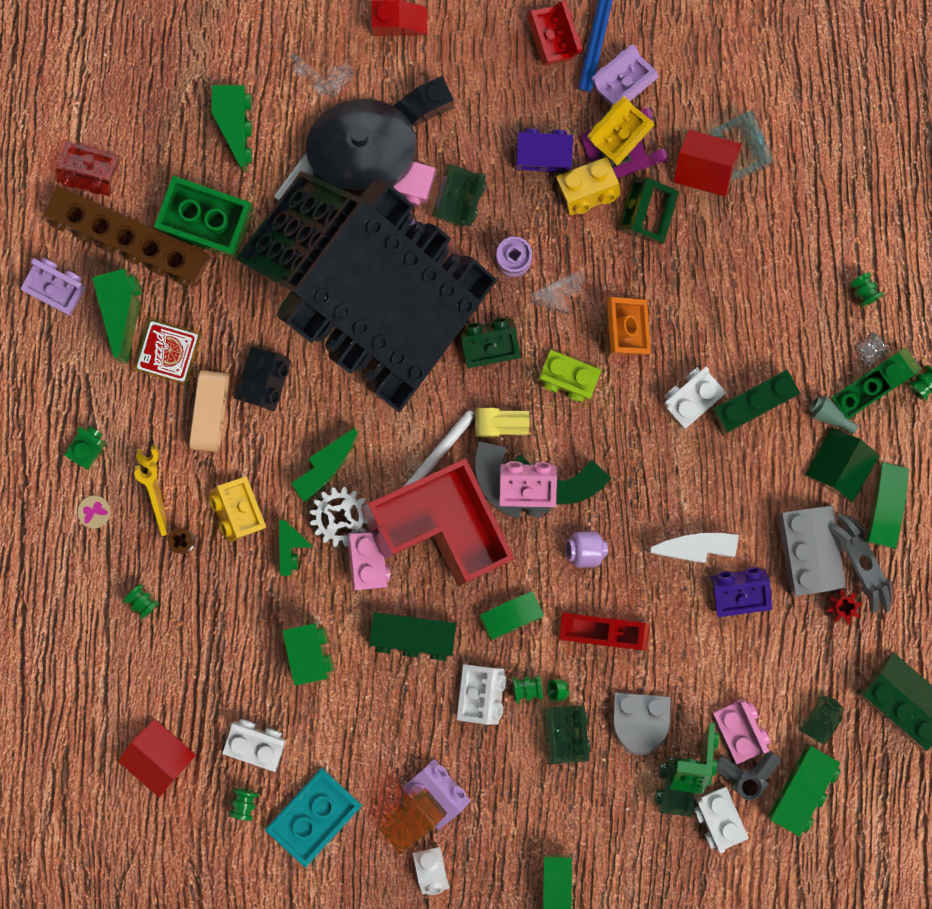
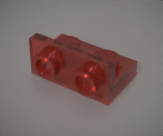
(86, 168)

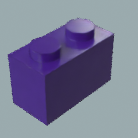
(544, 151)

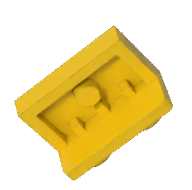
(620, 130)
(589, 186)

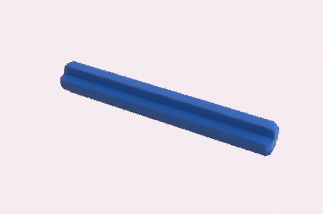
(594, 45)

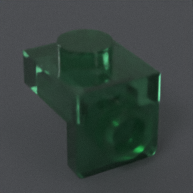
(823, 719)

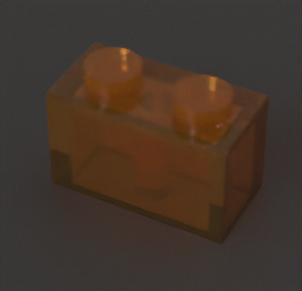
(413, 820)

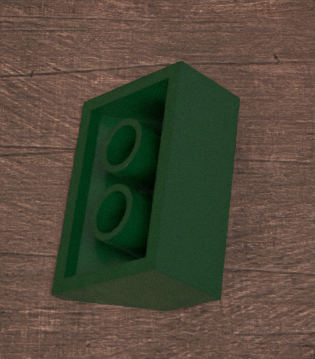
(901, 699)

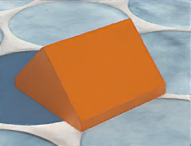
(627, 327)

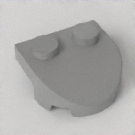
(640, 722)

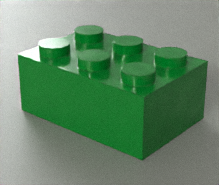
(204, 217)

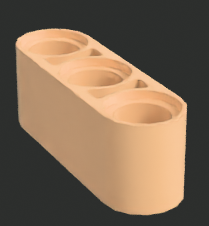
(209, 411)

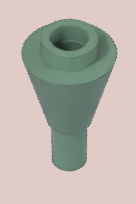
(826, 411)

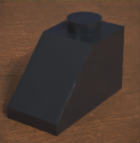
(426, 101)

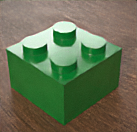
(308, 653)

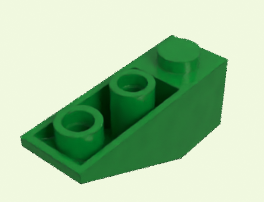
(230, 111)
(876, 383)

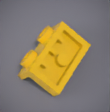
(236, 509)

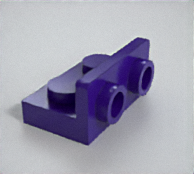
(741, 592)

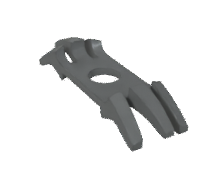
(873, 580)

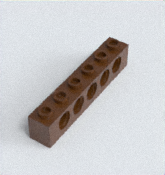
(65, 202)

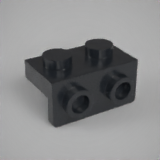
(262, 379)

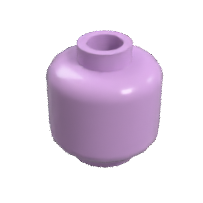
(585, 549)

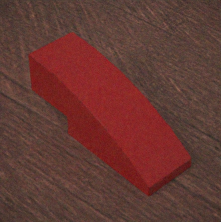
(604, 631)

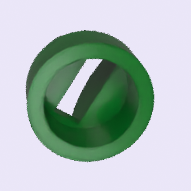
(557, 690)

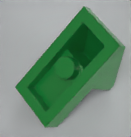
(289, 539)

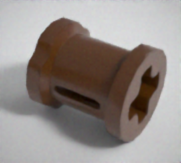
(190, 539)

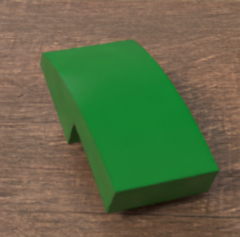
(511, 616)

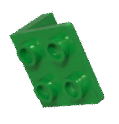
(692, 776)

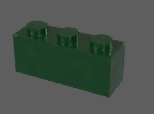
(755, 402)
(412, 635)

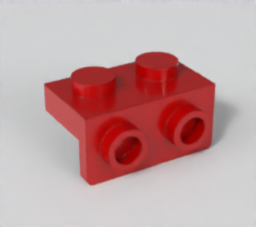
(554, 33)

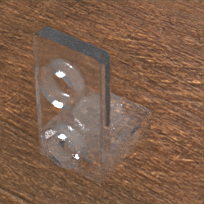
(337, 76)

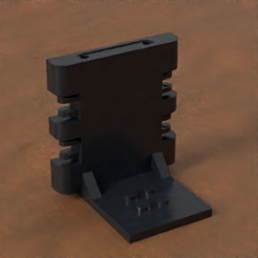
(367, 280)

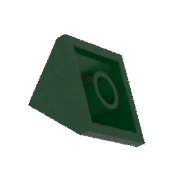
(842, 464)

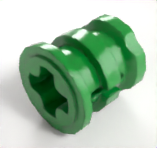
(866, 289)
(923, 385)
(140, 602)
(527, 688)
(243, 804)

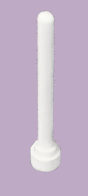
(443, 447)

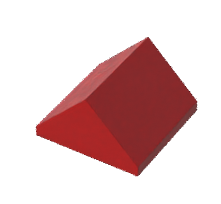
(707, 163)
(156, 758)

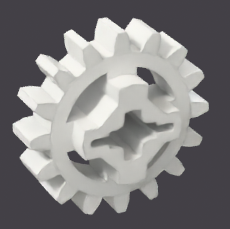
(333, 528)

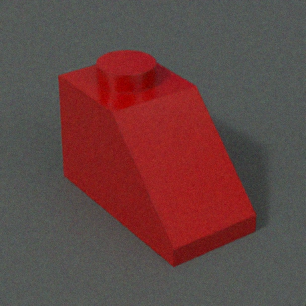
(398, 18)

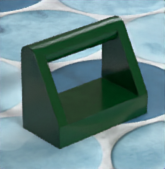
(637, 206)

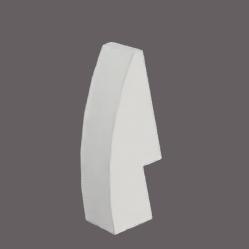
(696, 546)

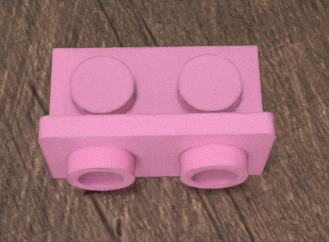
(528, 484)
(741, 730)

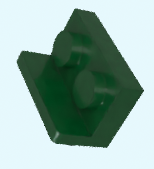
(490, 342)

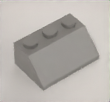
(811, 551)

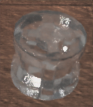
(871, 349)

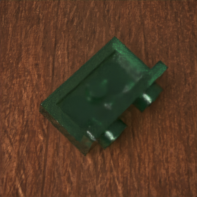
(459, 196)
(566, 734)
(672, 800)

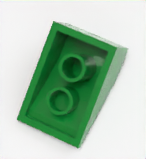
(119, 305)

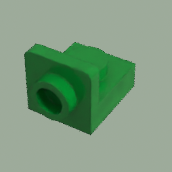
(86, 447)

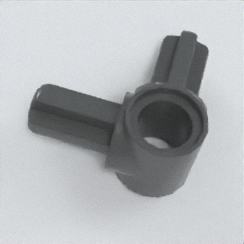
(759, 773)

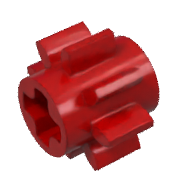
(836, 602)

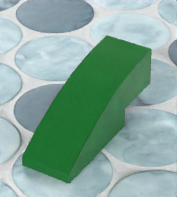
(326, 465)
(888, 506)
(557, 882)

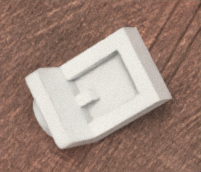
(431, 871)

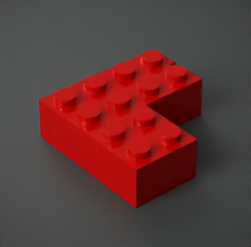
(450, 510)

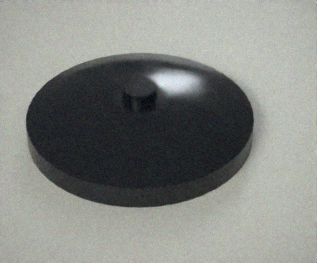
(361, 144)

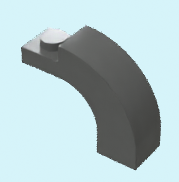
(487, 470)

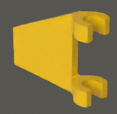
(151, 482)

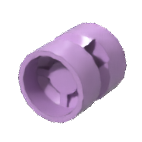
(513, 257)

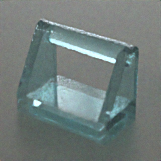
(755, 140)

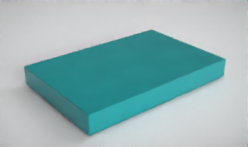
(313, 817)

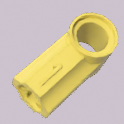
(493, 422)

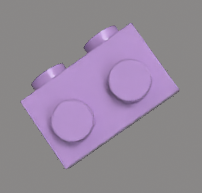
(624, 76)
(53, 287)
(442, 788)

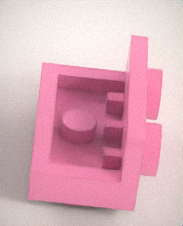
(366, 562)

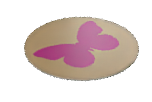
(94, 512)

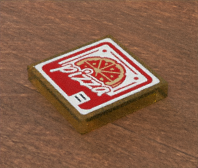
(168, 352)

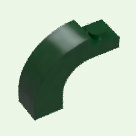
(581, 486)

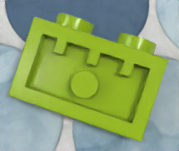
(569, 376)

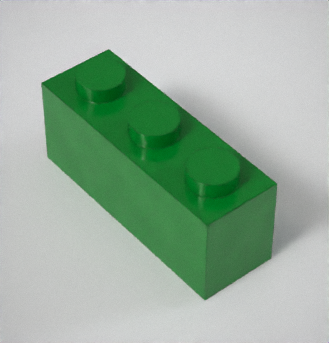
(804, 790)

